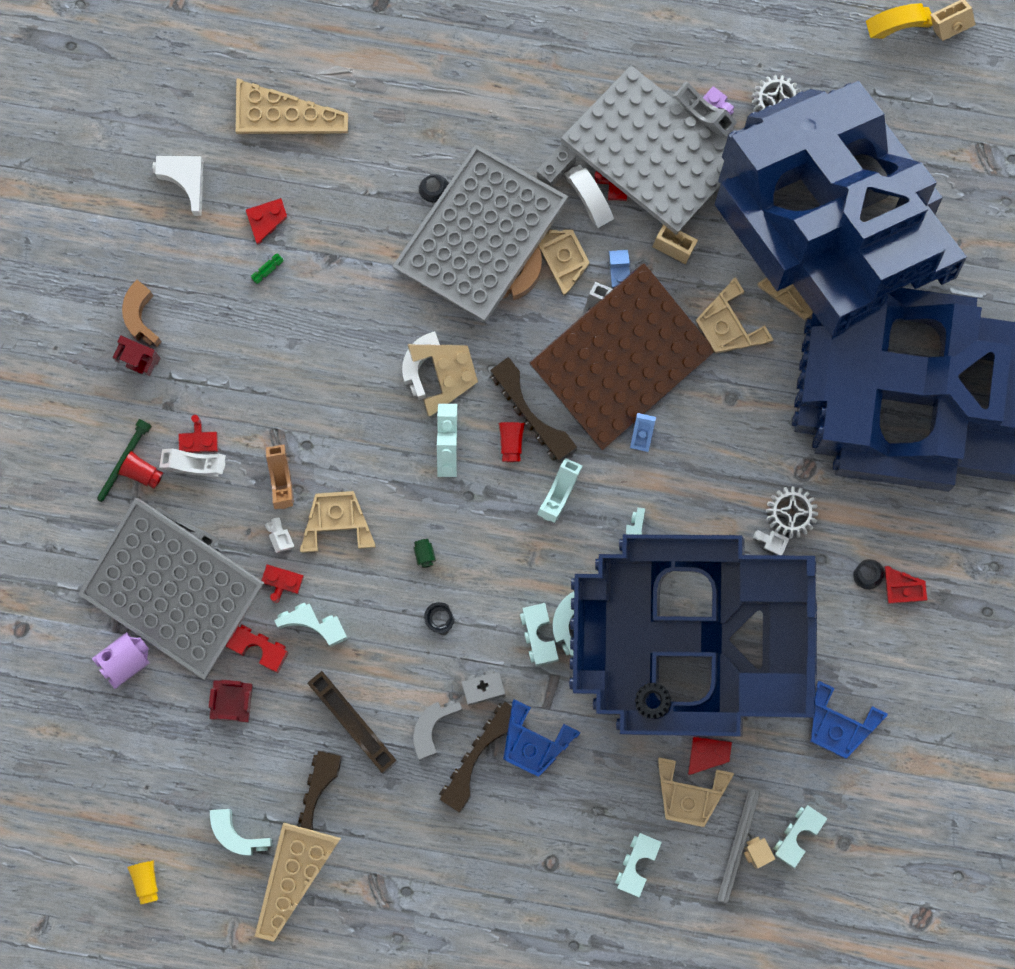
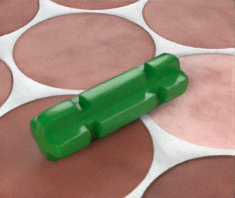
(267, 268)

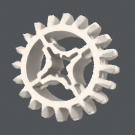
(769, 98)
(792, 495)

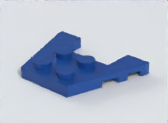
(838, 732)
(529, 749)

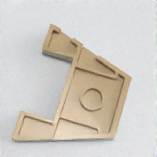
(788, 297)
(722, 326)
(453, 371)
(333, 513)
(688, 802)

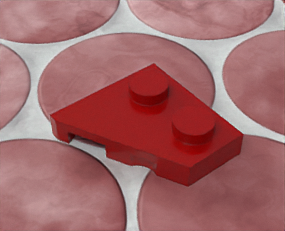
(265, 218)
(903, 587)
(708, 754)

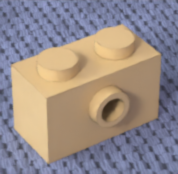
(952, 19)
(675, 246)
(758, 852)

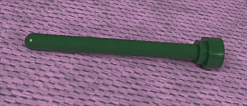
(141, 429)

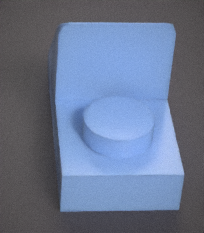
(619, 266)
(642, 432)

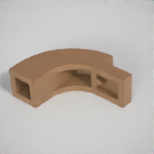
(528, 278)
(132, 308)
(280, 477)

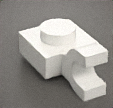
(280, 538)
(773, 542)

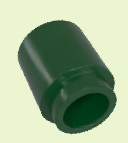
(424, 553)

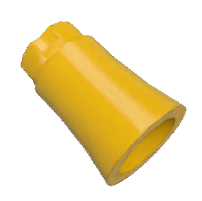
(144, 881)

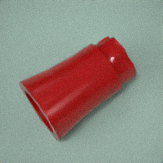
(511, 440)
(140, 471)

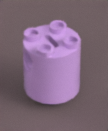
(122, 659)

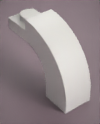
(590, 195)
(411, 369)
(191, 463)

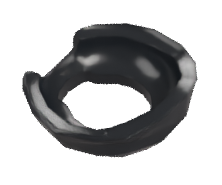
(432, 196)
(869, 584)
(434, 607)

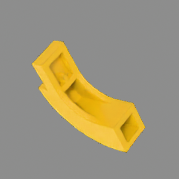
(897, 19)

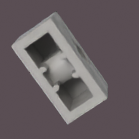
(556, 165)
(476, 695)

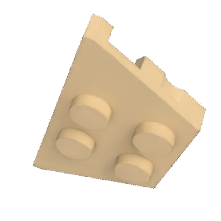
(564, 257)

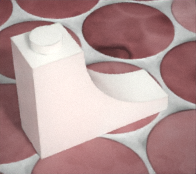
(186, 173)

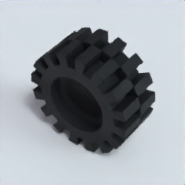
(641, 696)

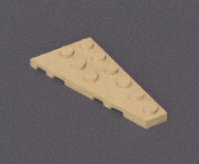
(275, 112)
(295, 866)

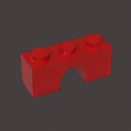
(273, 654)

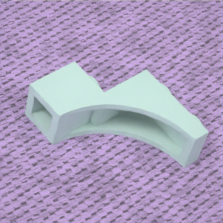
(447, 440)
(304, 616)

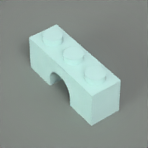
(534, 618)
(788, 849)
(629, 880)

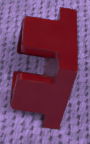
(137, 356)
(230, 701)

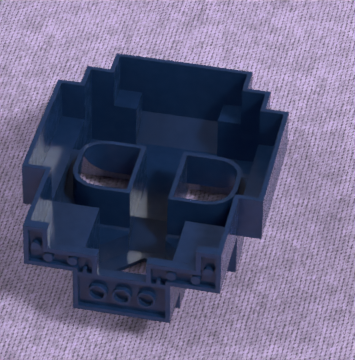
(827, 251)
(853, 372)
(624, 635)

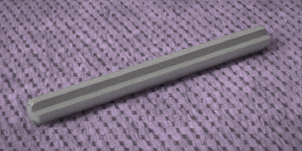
(738, 845)

